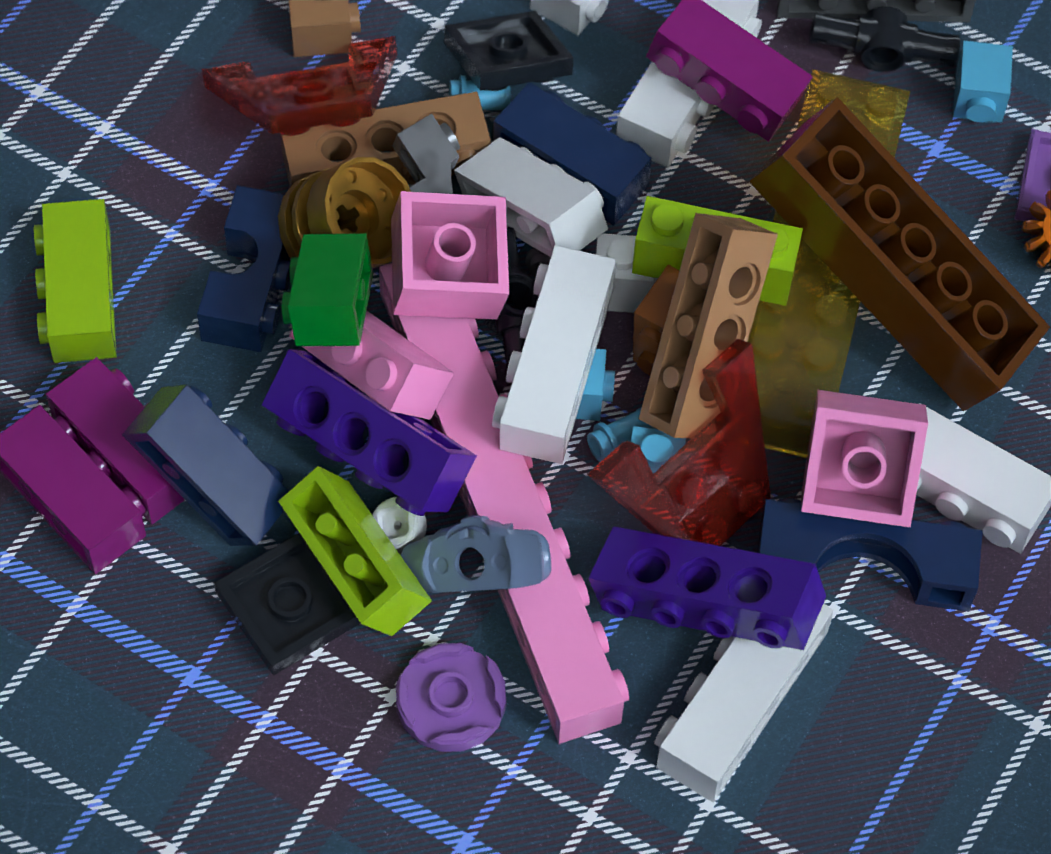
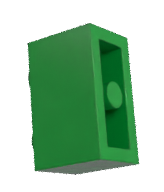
(329, 290)

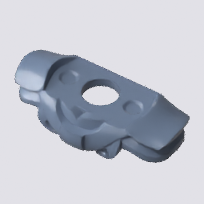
(510, 556)

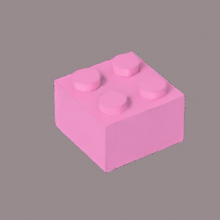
(449, 255)
(864, 458)

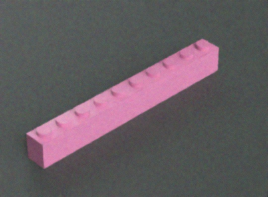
(549, 617)

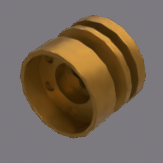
(344, 200)

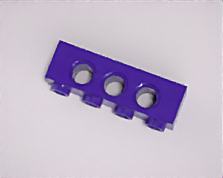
(436, 461)
(708, 588)

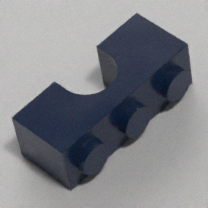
(242, 306)

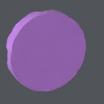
(450, 697)

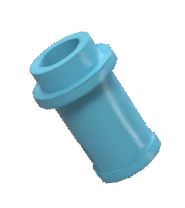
(489, 99)
(608, 437)

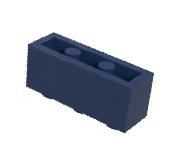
(578, 146)
(208, 464)

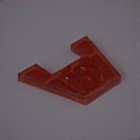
(308, 97)
(714, 477)

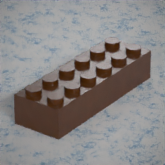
(901, 255)

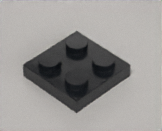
(508, 51)
(285, 604)

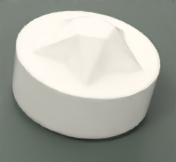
(399, 524)

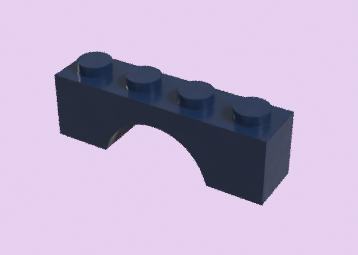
(932, 558)

